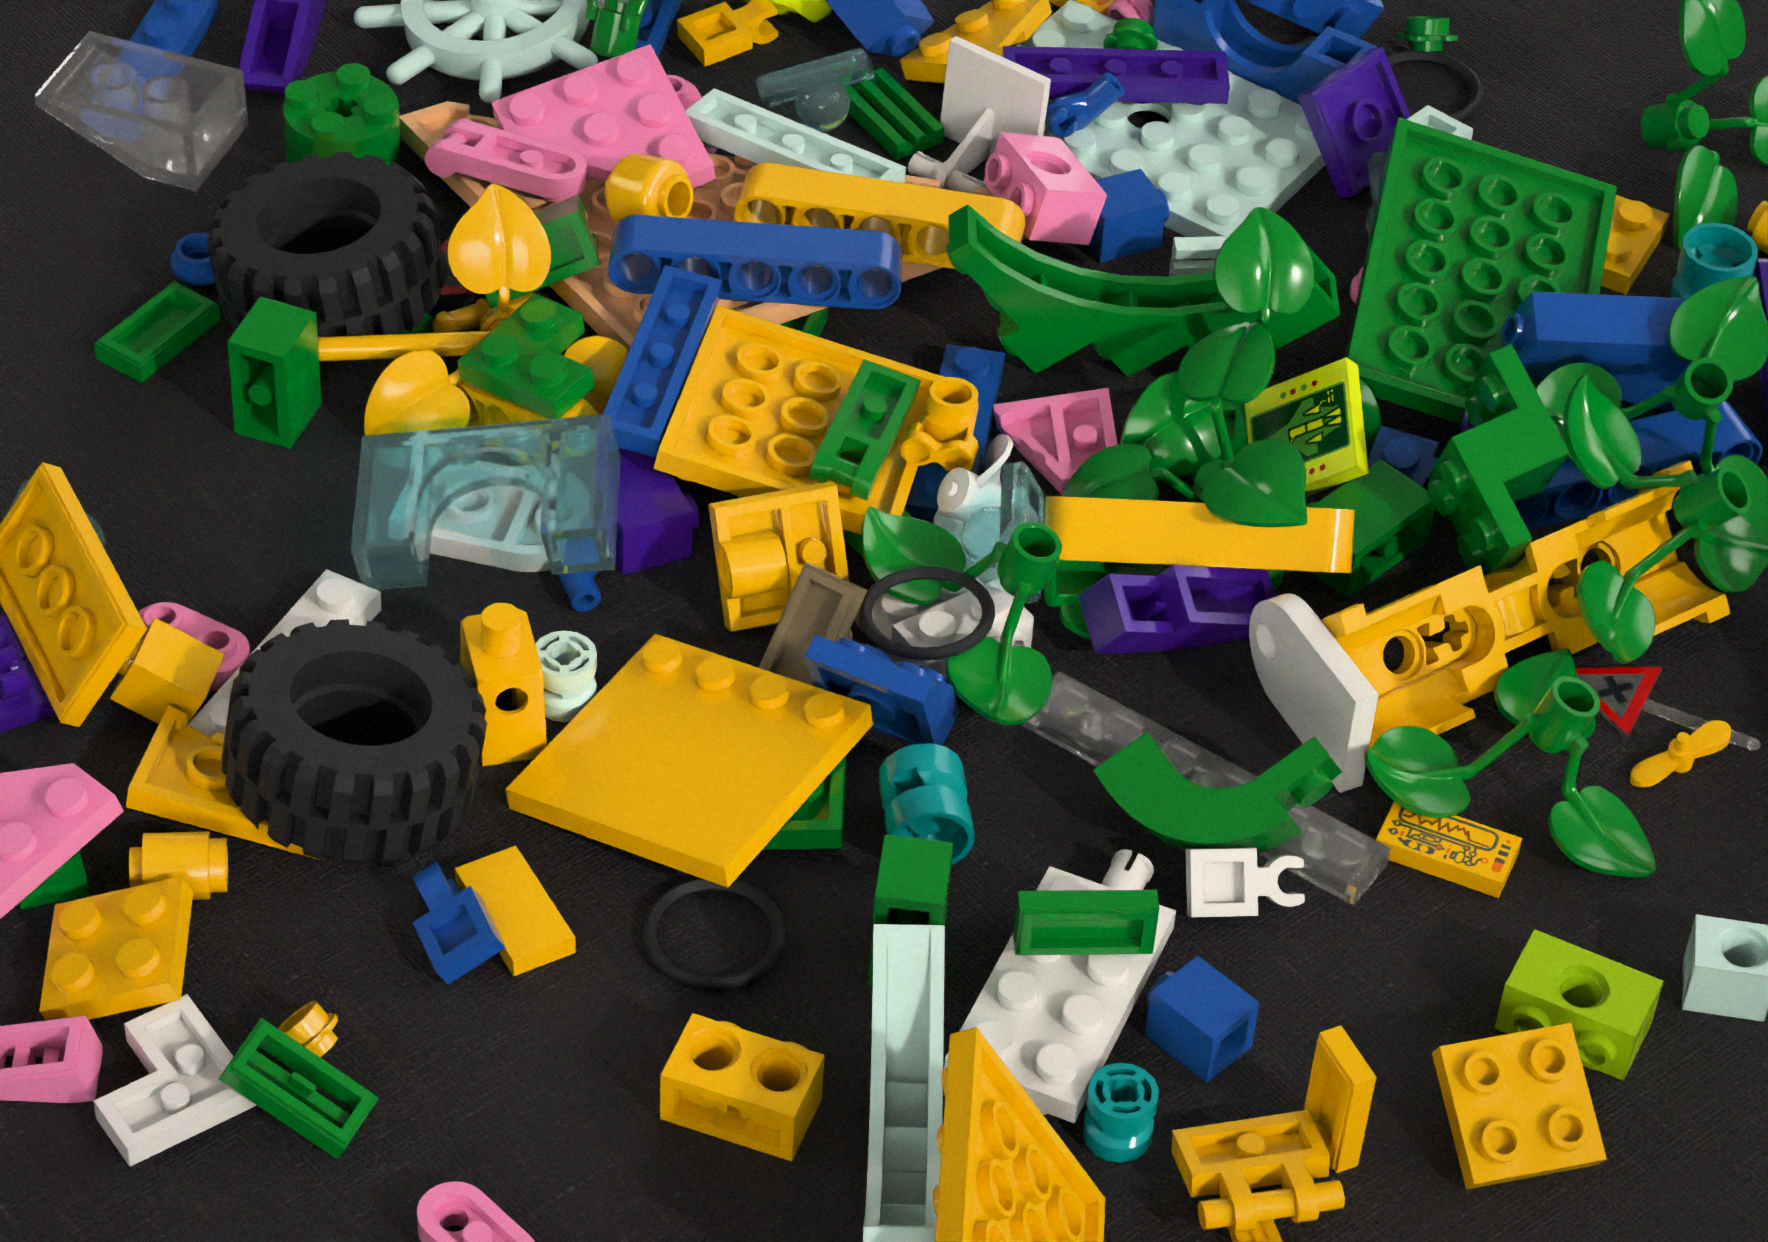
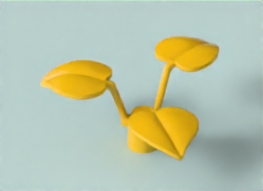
(489, 250)

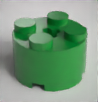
(342, 114)

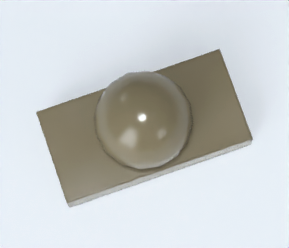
(818, 606)

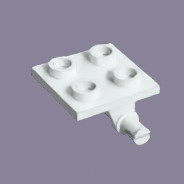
(980, 101)

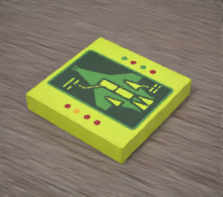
(1320, 418)

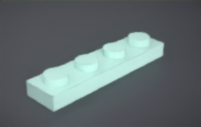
(771, 138)

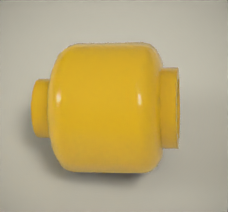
(648, 187)

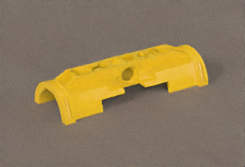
(1512, 609)

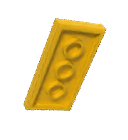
(64, 596)

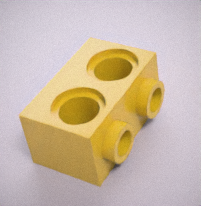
(741, 1086)

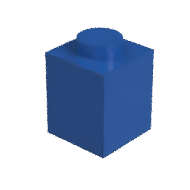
(1130, 217)
(1201, 1018)

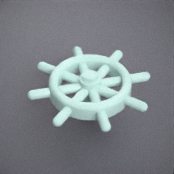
(498, 22)

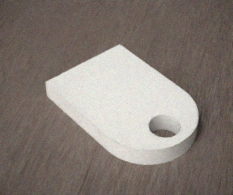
(493, 529)
(1313, 683)

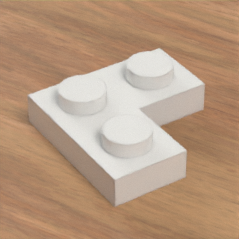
(182, 1085)

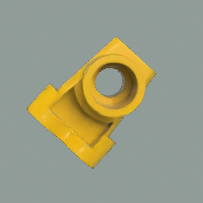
(946, 427)

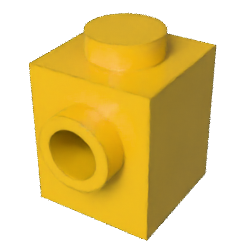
(166, 671)

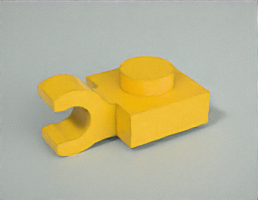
(725, 32)

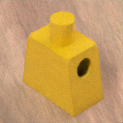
(502, 655)

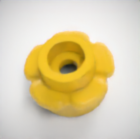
(312, 1028)

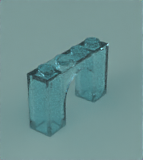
(418, 474)

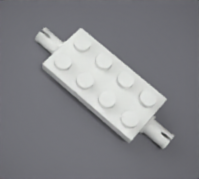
(1063, 1013)

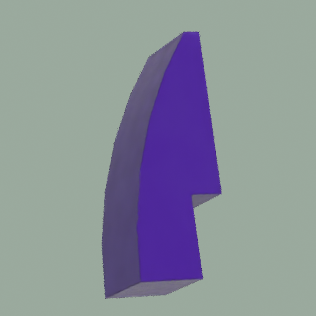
(279, 42)
(1173, 610)

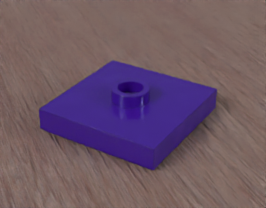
(1354, 117)

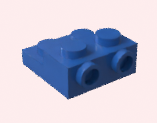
(904, 698)

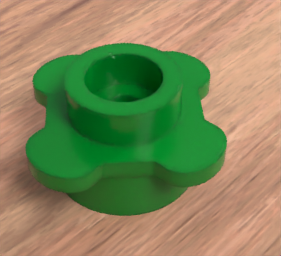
(1427, 33)

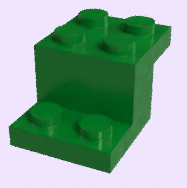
(1497, 463)

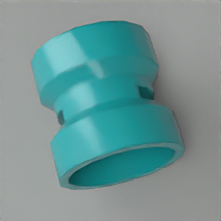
(1120, 1112)

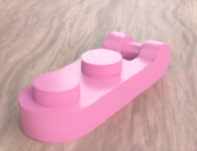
(508, 160)

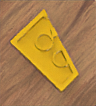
(989, 27)
(185, 783)

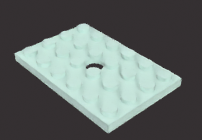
(1209, 156)

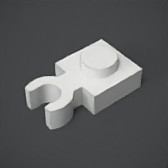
(1229, 881)

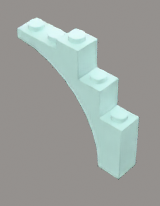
(905, 1082)

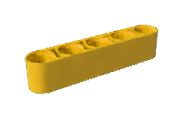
(856, 201)
(1192, 536)

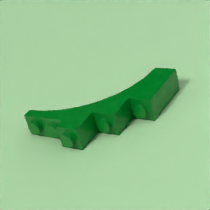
(1132, 320)

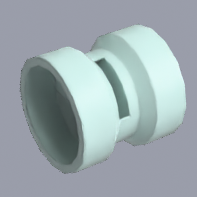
(568, 673)

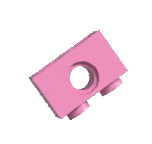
(1048, 185)

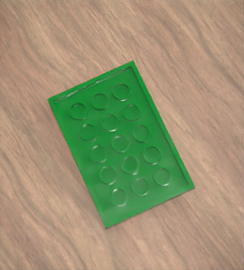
(1458, 250)

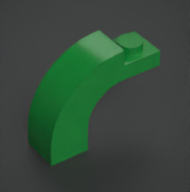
(1197, 816)

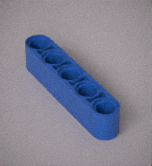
(784, 254)
(1663, 442)

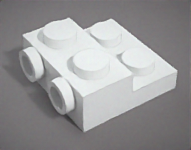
(945, 621)

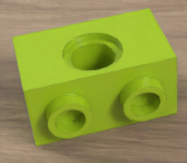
(1601, 998)

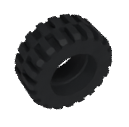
(332, 240)
(342, 794)

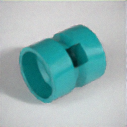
(1712, 255)
(927, 796)

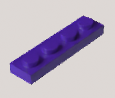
(1143, 73)

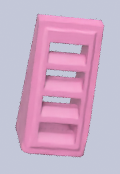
(69, 1063)

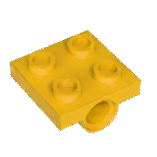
(765, 544)
(1518, 1106)

